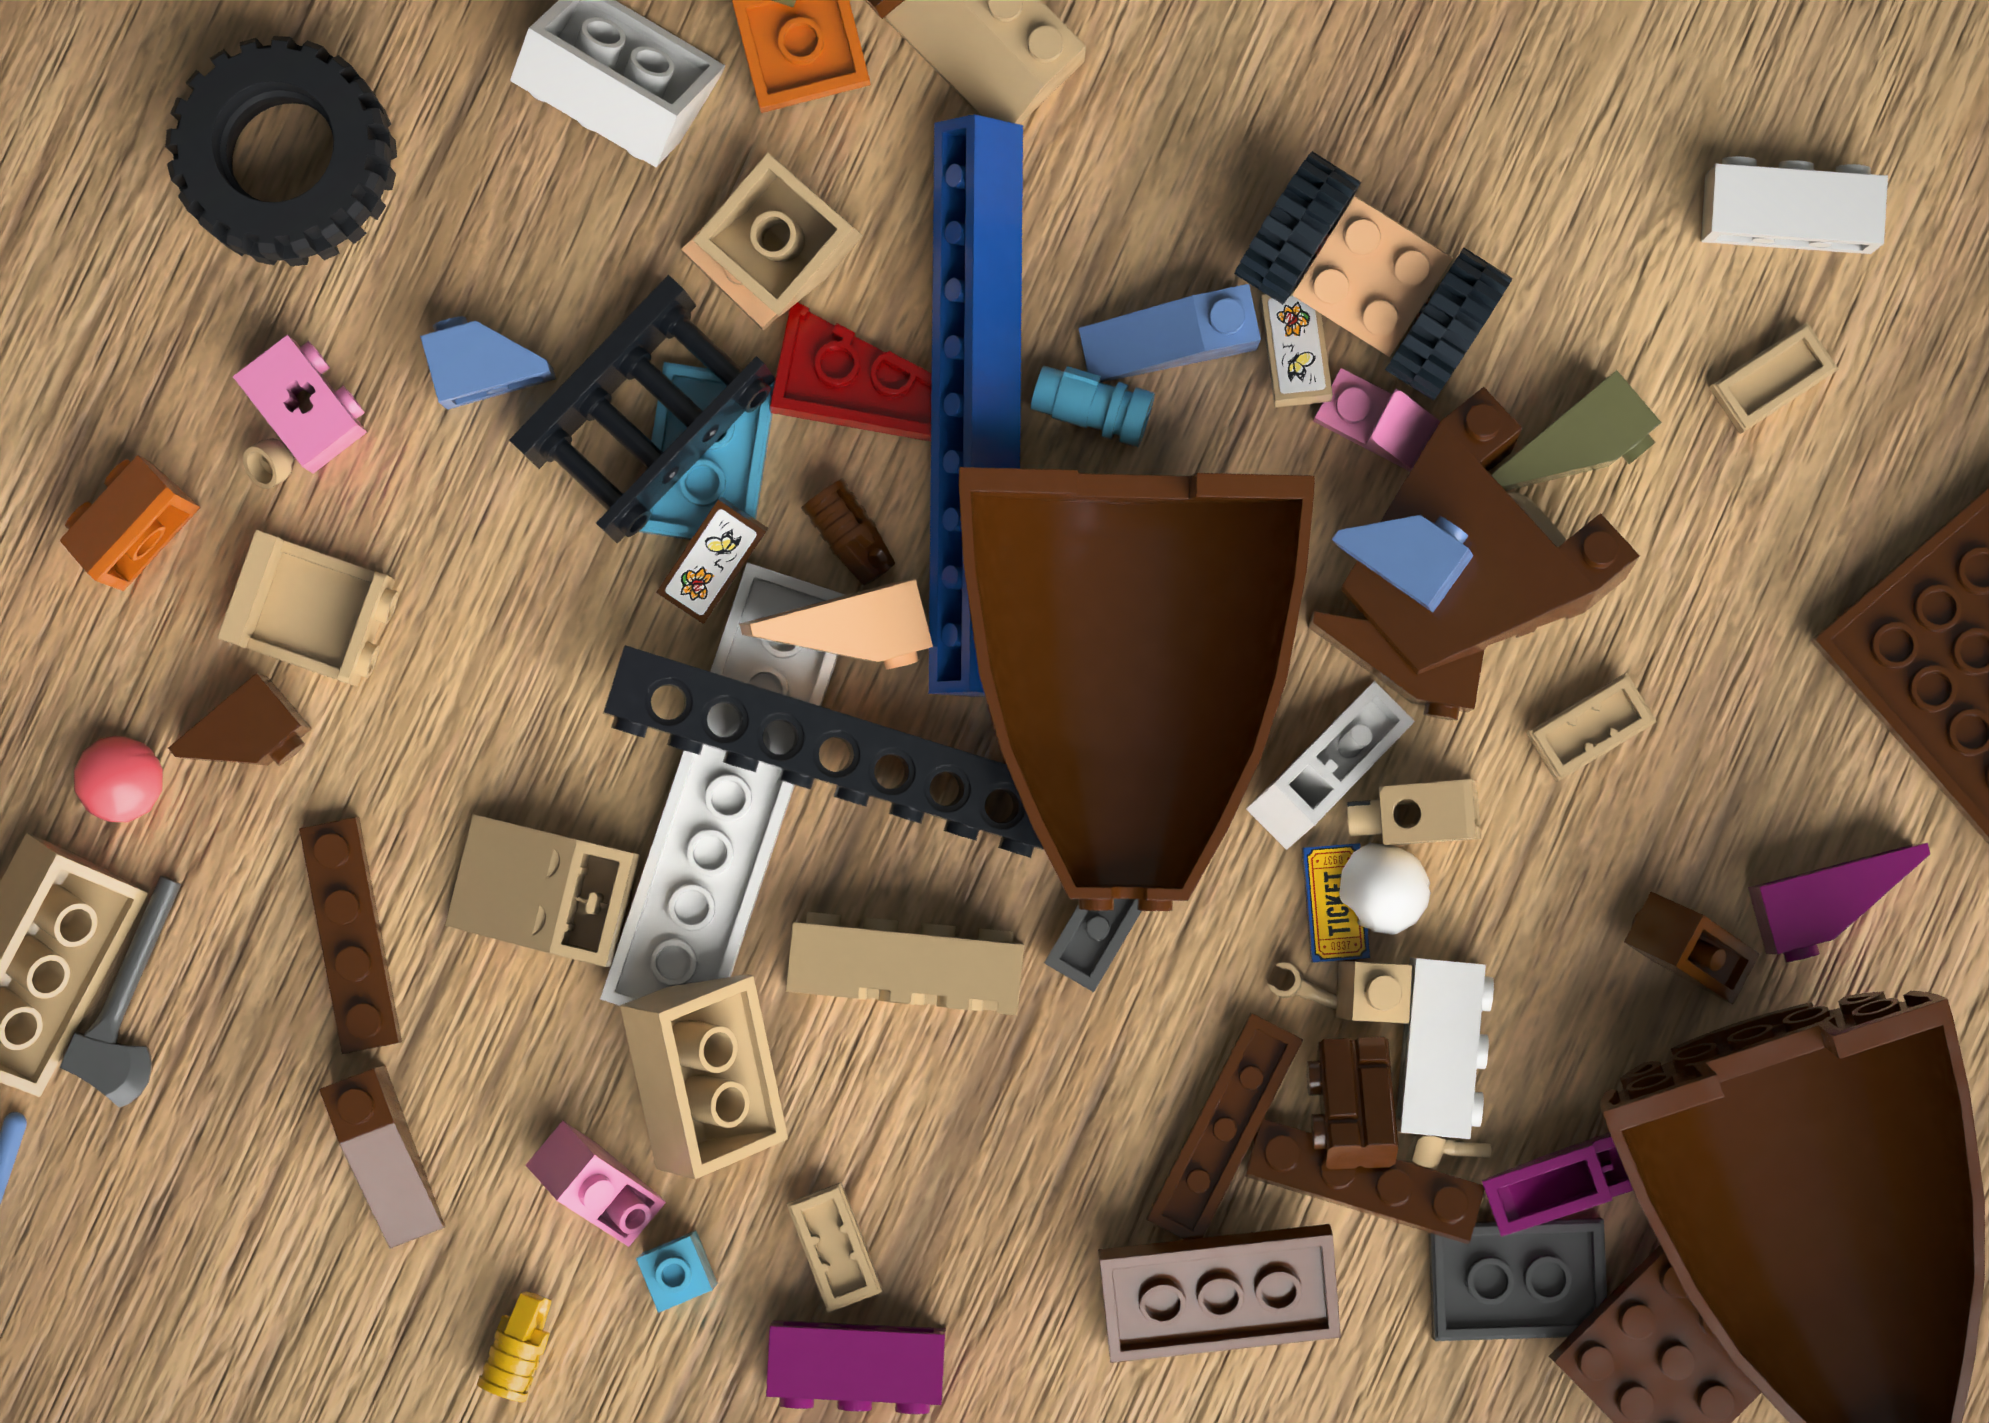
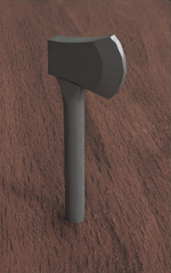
(95, 1056)

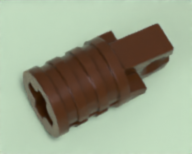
(849, 532)

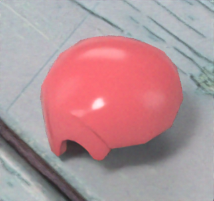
(118, 779)

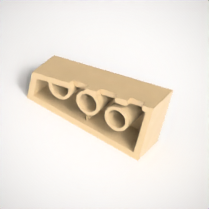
(905, 966)

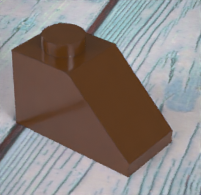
(246, 728)
(1691, 947)

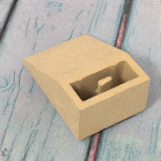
(542, 891)

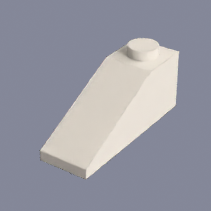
(1330, 766)

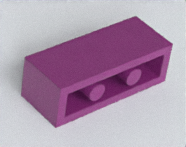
(855, 1365)

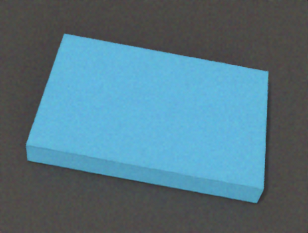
(727, 469)

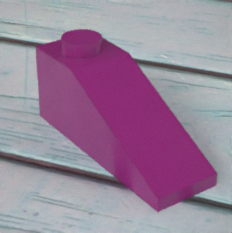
(1824, 902)

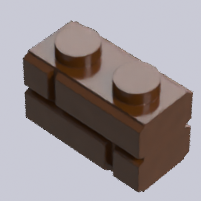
(1355, 1103)

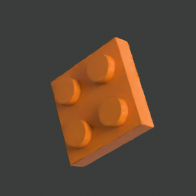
(800, 50)

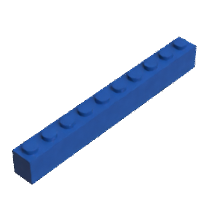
(972, 359)

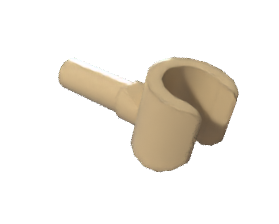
(1305, 989)
(1428, 1149)

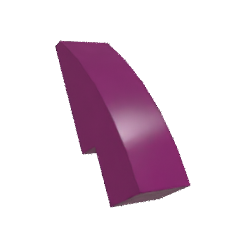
(1557, 1185)

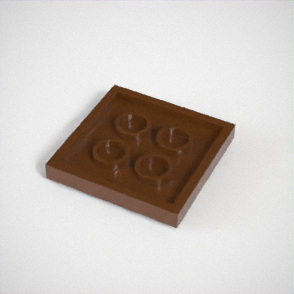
(1653, 1355)

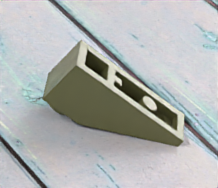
(1587, 437)

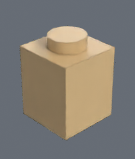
(1373, 992)

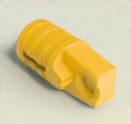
(517, 1349)

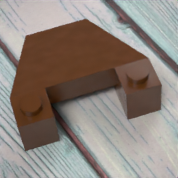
(1516, 570)

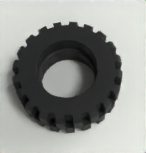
(237, 93)

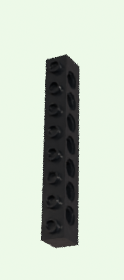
(643, 672)

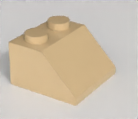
(777, 236)

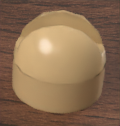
(268, 462)

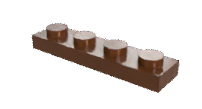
(350, 935)
(1224, 1128)
(1395, 1193)

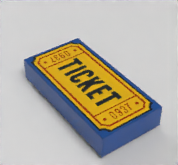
(1331, 924)

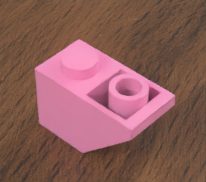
(594, 1184)

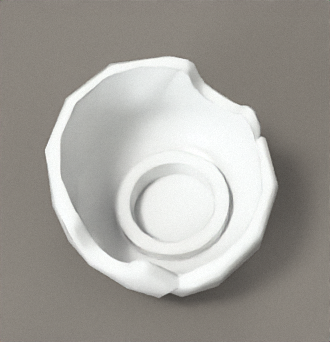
(1385, 888)

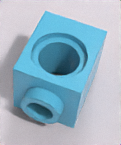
(677, 1271)

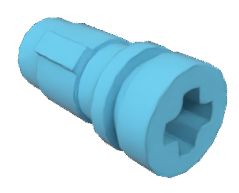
(1085, 401)

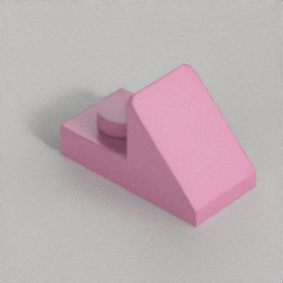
(1377, 419)

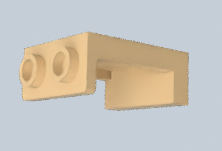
(308, 609)

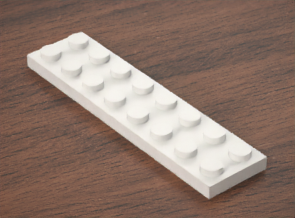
(719, 816)

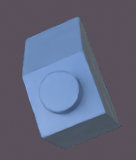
(478, 363)
(1410, 554)

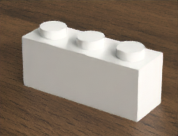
(1794, 206)
(1443, 1049)

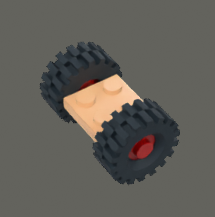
(1372, 275)

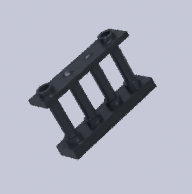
(628, 356)

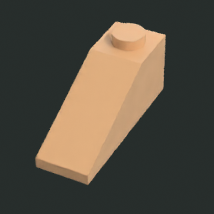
(865, 625)

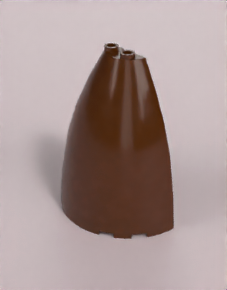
(1133, 658)
(1821, 1202)

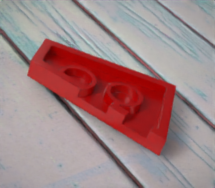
(848, 382)

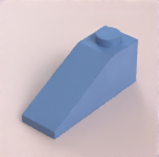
(1172, 334)

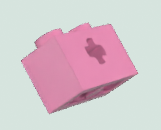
(274, 383)

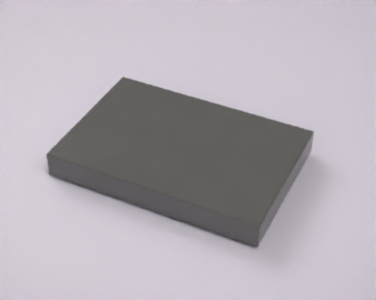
(1519, 1283)

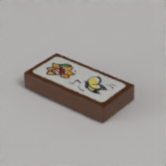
(712, 560)

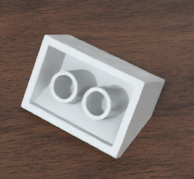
(616, 74)

